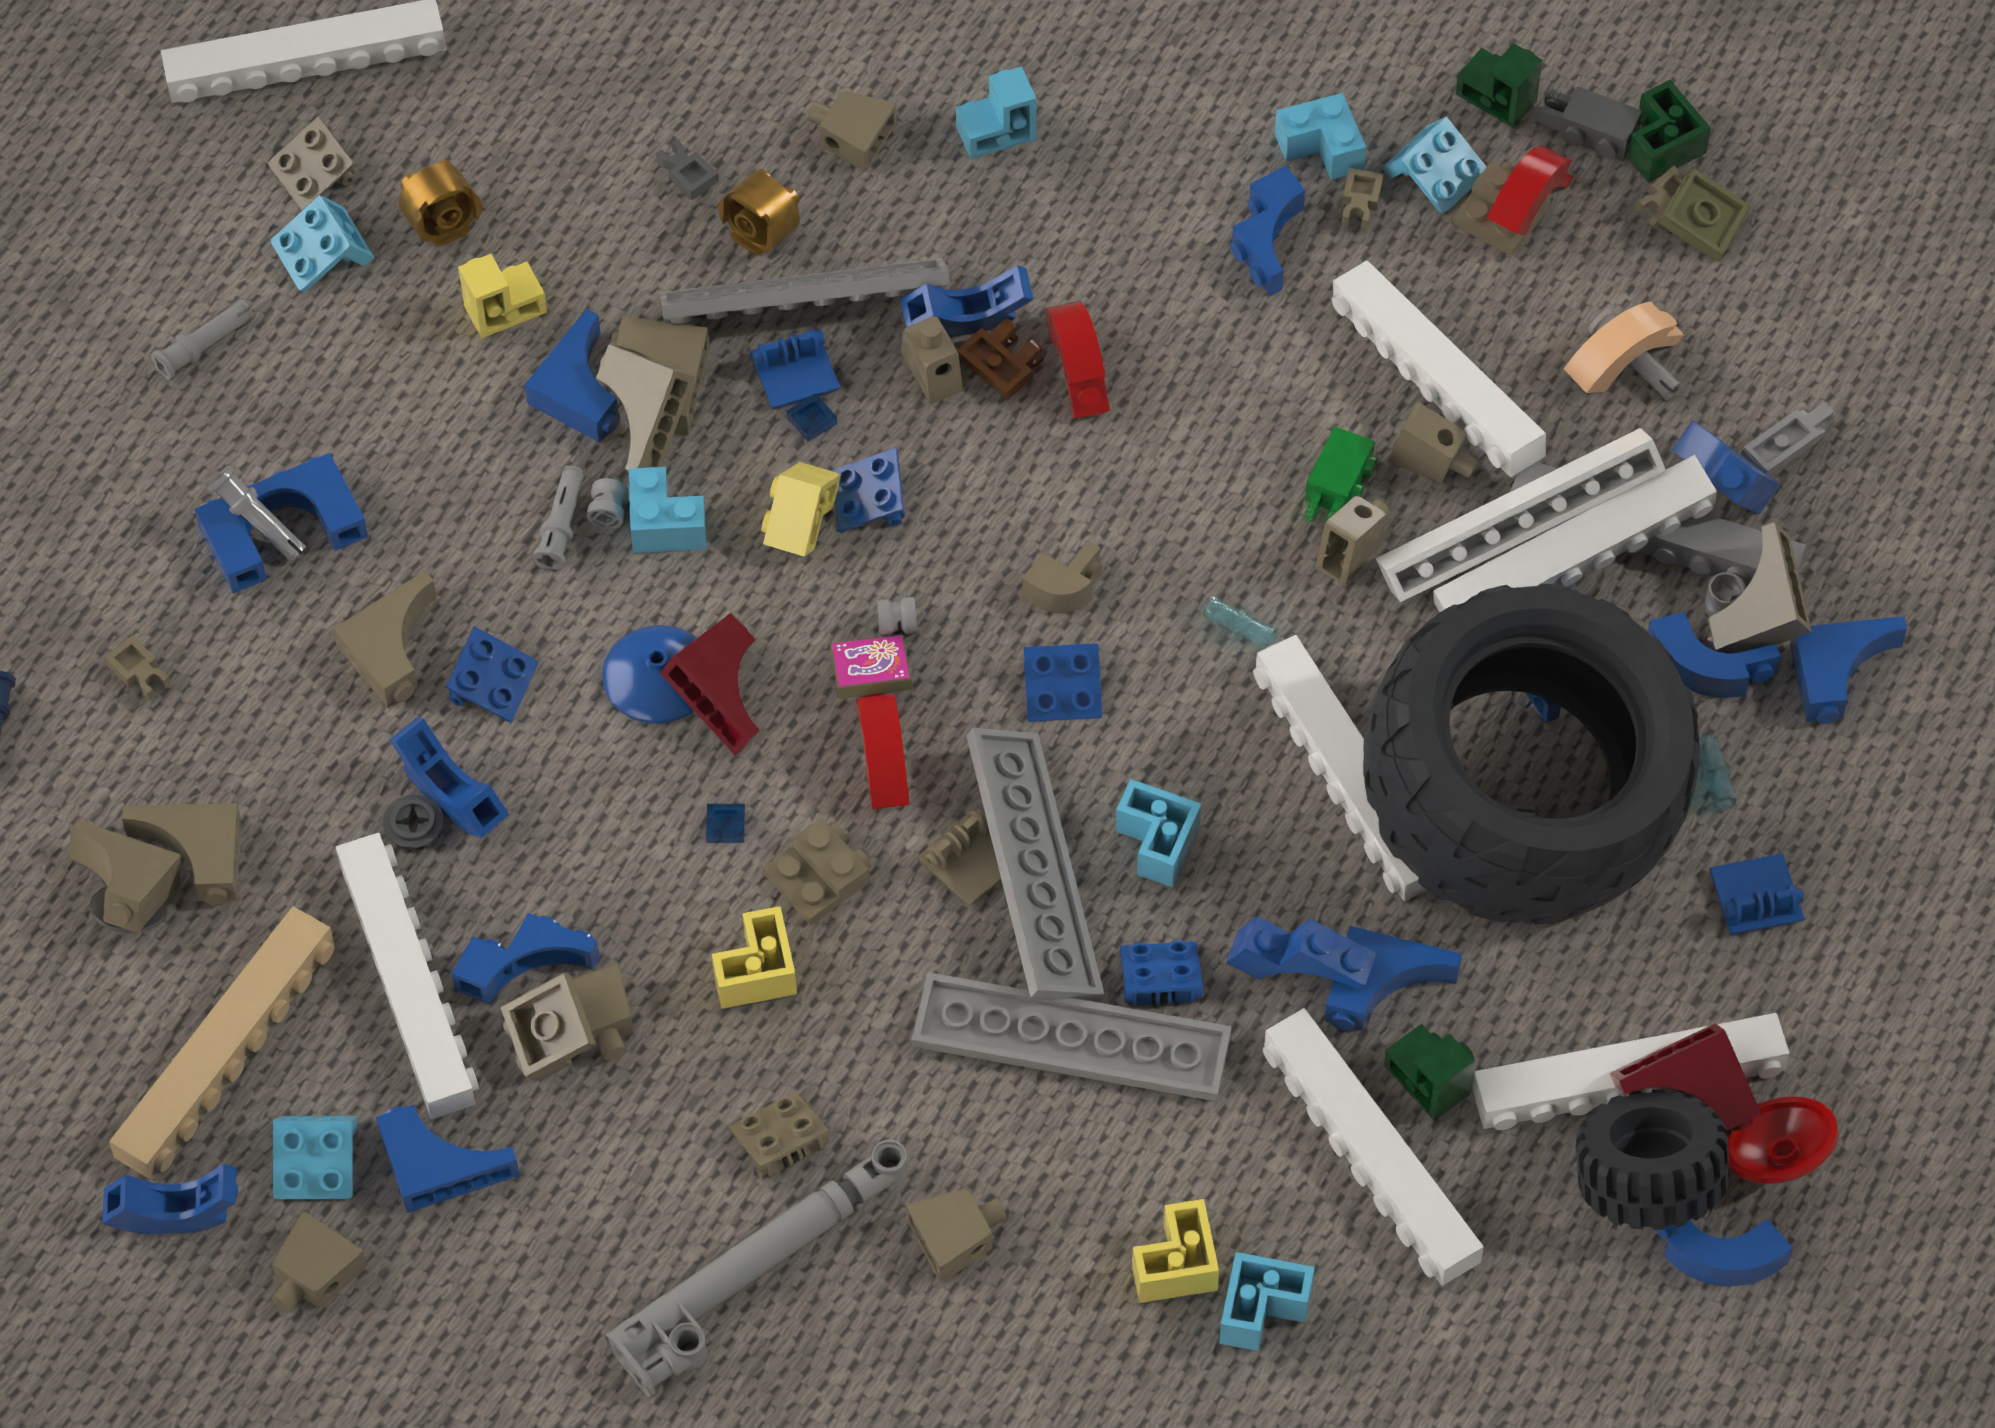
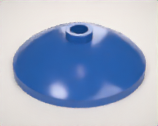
(636, 682)

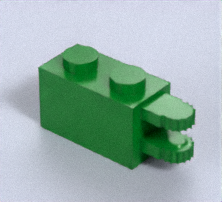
(1339, 472)

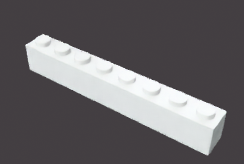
(303, 50)
(1439, 369)
(1521, 514)
(1594, 535)
(1333, 747)
(406, 976)
(1583, 1079)
(1372, 1147)

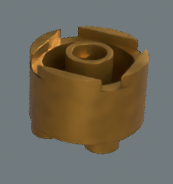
(439, 203)
(760, 212)

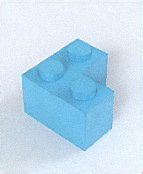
(1002, 119)
(1322, 128)
(662, 521)
(1164, 825)
(1260, 1289)

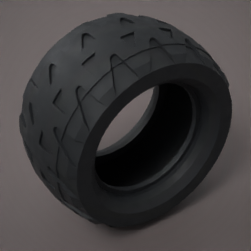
(1587, 662)

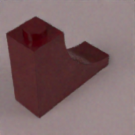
(708, 681)
(1701, 1066)

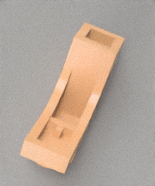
(1619, 343)

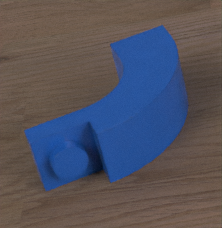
(971, 308)
(1708, 670)
(461, 799)
(170, 1208)
(1727, 1260)

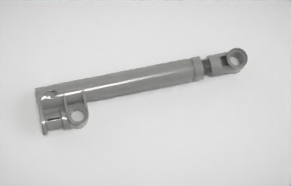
(652, 1337)

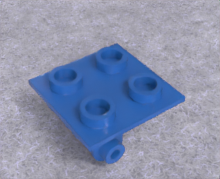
(794, 368)
(870, 491)
(491, 675)
(1062, 682)
(1757, 894)
(1161, 969)

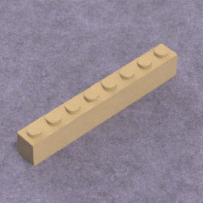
(222, 1044)

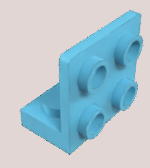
(1439, 164)
(318, 241)
(313, 1157)

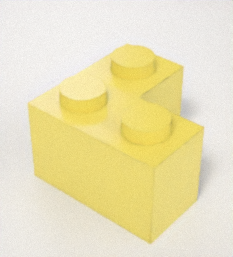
(500, 298)
(799, 503)
(762, 968)
(1181, 1264)

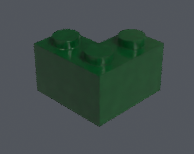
(1501, 84)
(1671, 132)
(1432, 1069)

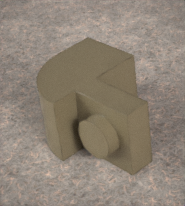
(1062, 587)

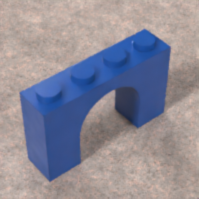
(311, 487)

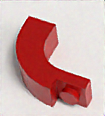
(1528, 188)
(1081, 357)
(883, 750)

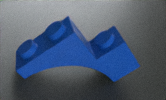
(1272, 203)
(539, 942)
(1310, 949)

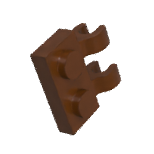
(995, 364)

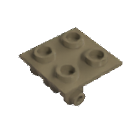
(312, 164)
(964, 858)
(778, 1131)

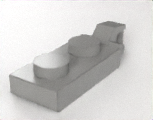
(1788, 439)

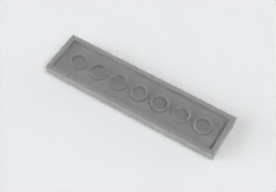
(790, 291)
(1034, 865)
(1072, 1037)

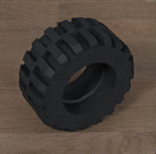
(1652, 1159)

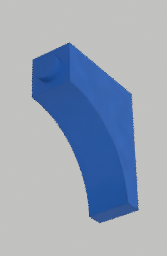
(567, 387)
(1727, 468)
(1830, 657)
(1394, 967)
(433, 1169)

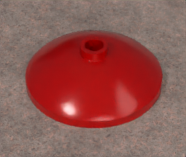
(1784, 1141)

